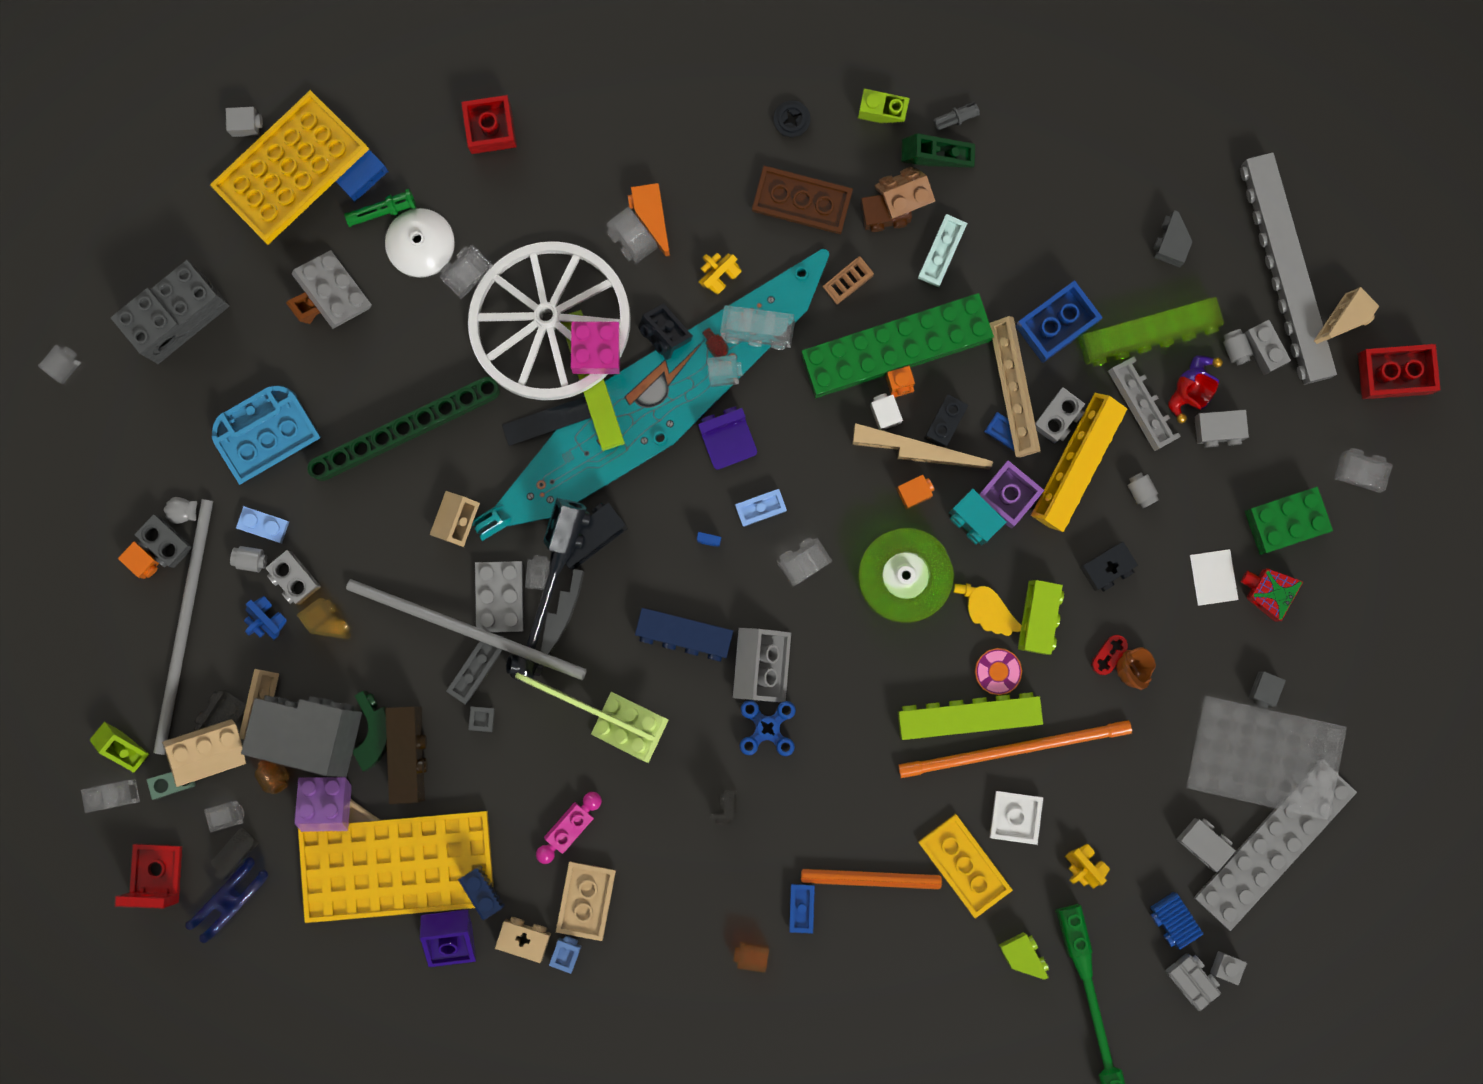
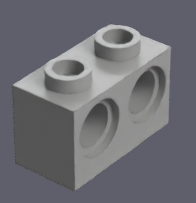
(1055, 412)
(296, 573)

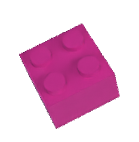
(595, 347)

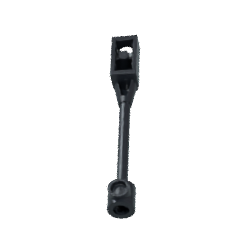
(561, 539)

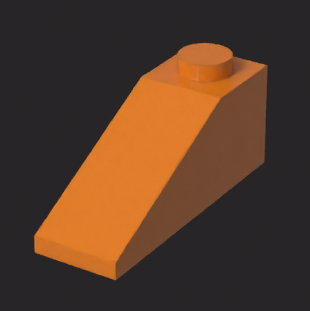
(649, 210)

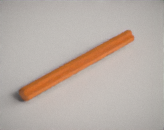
(871, 879)

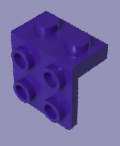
(727, 438)

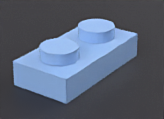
(760, 507)
(262, 524)

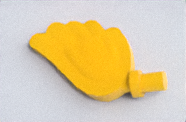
(988, 609)

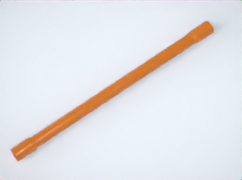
(919, 767)

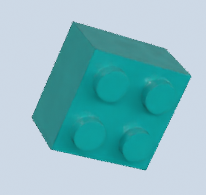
(976, 518)

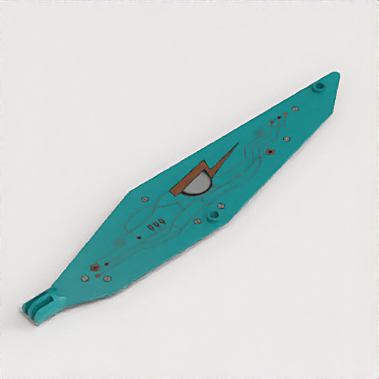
(649, 402)

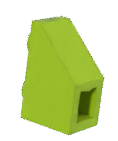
(882, 107)
(1022, 956)

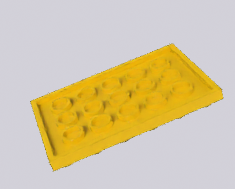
(289, 167)

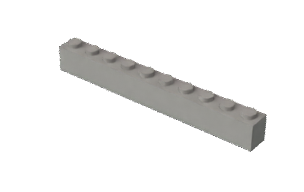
(1287, 267)

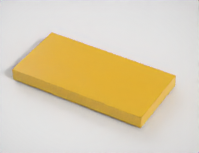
(965, 866)

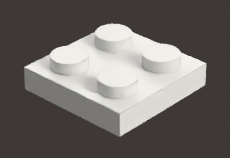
(1016, 817)

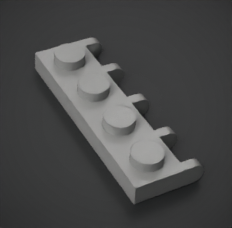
(1142, 404)

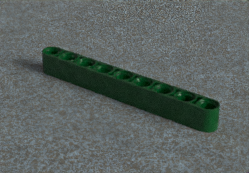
(392, 429)

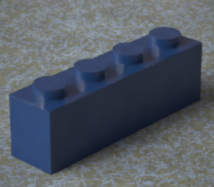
(684, 633)

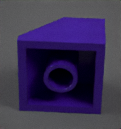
(447, 938)

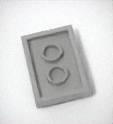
(331, 289)
(499, 596)

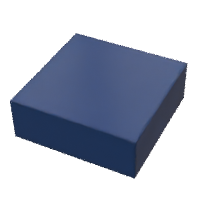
(708, 539)

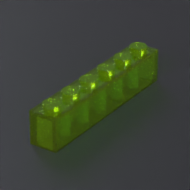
(1151, 331)

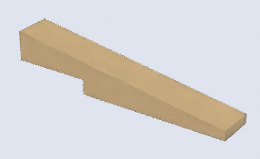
(915, 450)

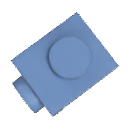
(565, 954)

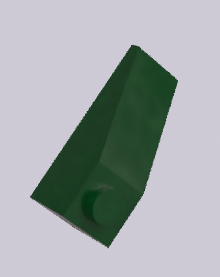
(937, 151)

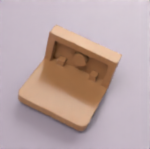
(905, 191)

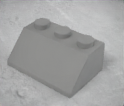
(762, 665)

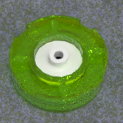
(928, 572)

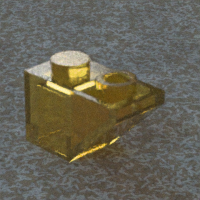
(321, 620)

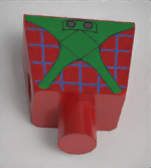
(1271, 592)

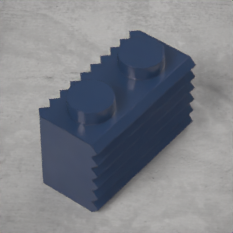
(481, 893)

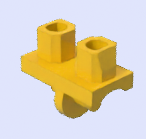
(726, 264)
(1084, 870)

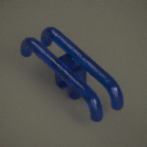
(227, 900)

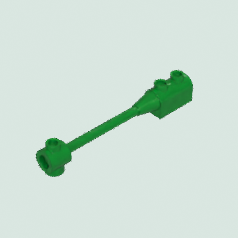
(1080, 951)

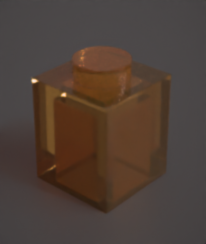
(751, 957)

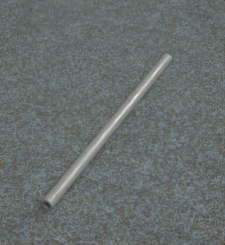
(183, 625)
(466, 629)

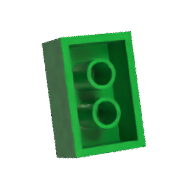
(1288, 520)

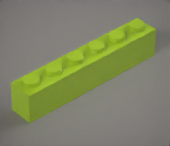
(969, 718)

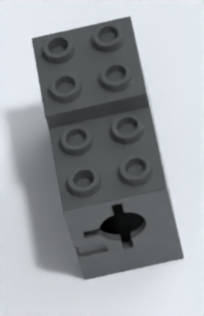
(170, 312)
(303, 734)

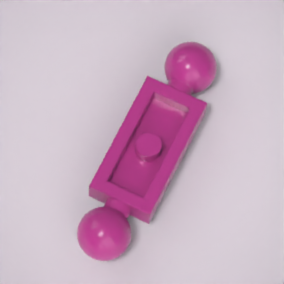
(568, 827)

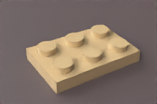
(585, 901)

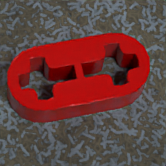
(1104, 652)

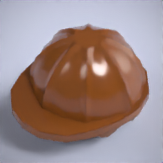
(1136, 668)

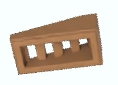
(868, 274)

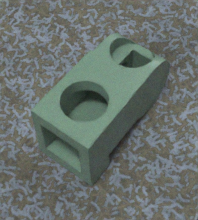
(165, 785)

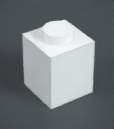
(885, 411)

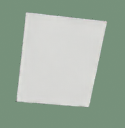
(1214, 577)

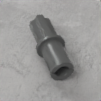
(957, 116)

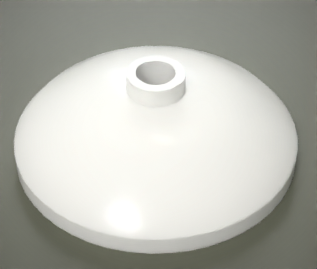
(430, 253)

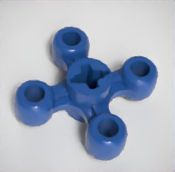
(776, 719)

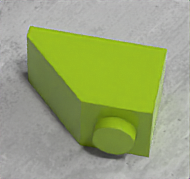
(118, 747)

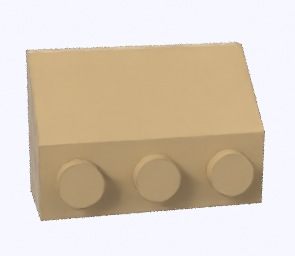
(204, 752)

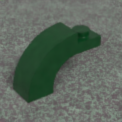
(375, 743)

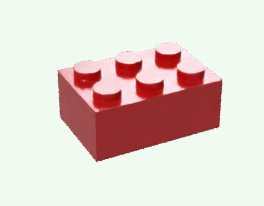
(1399, 371)

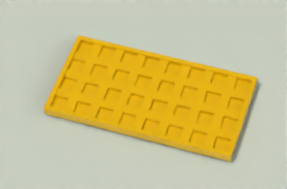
(392, 866)

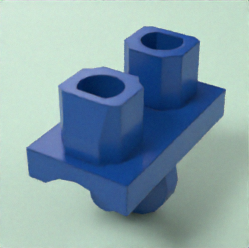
(257, 612)

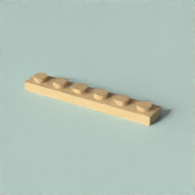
(1014, 387)

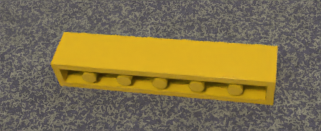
(1079, 462)

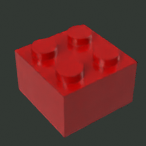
(489, 124)

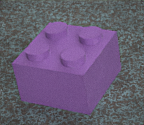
(1011, 493)
(323, 804)

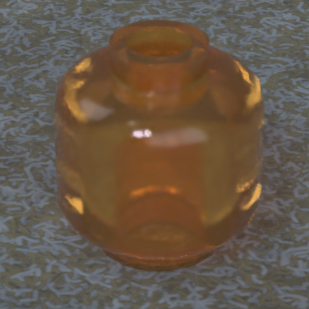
(272, 776)

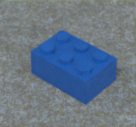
(1058, 321)

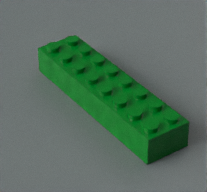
(897, 345)

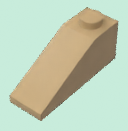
(1352, 311)

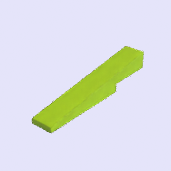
(600, 408)

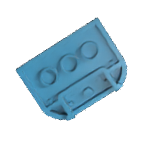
(262, 432)

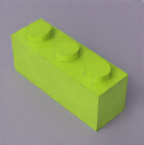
(1040, 617)

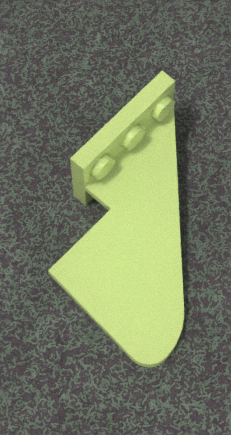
(619, 723)

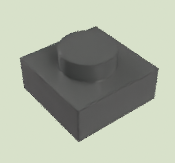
(481, 719)

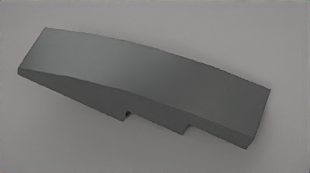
(557, 623)

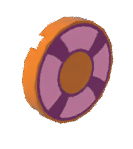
(998, 671)

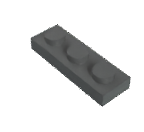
(473, 671)

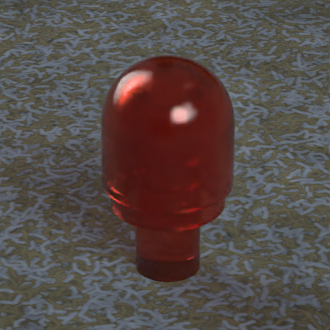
(715, 343)

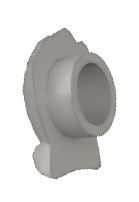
(180, 510)

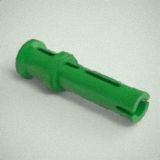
(353, 218)

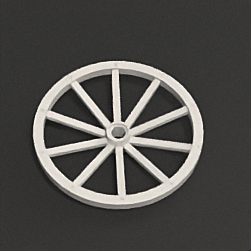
(540, 310)

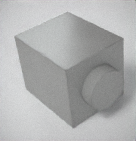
(243, 121)
(1228, 968)

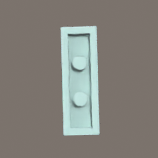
(942, 250)

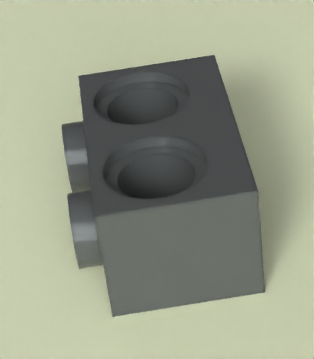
(166, 537)

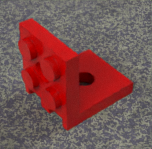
(153, 890)

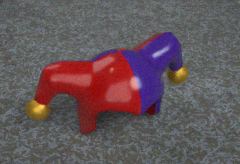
(1195, 386)

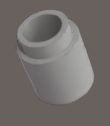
(1237, 347)
(1143, 490)
(248, 559)

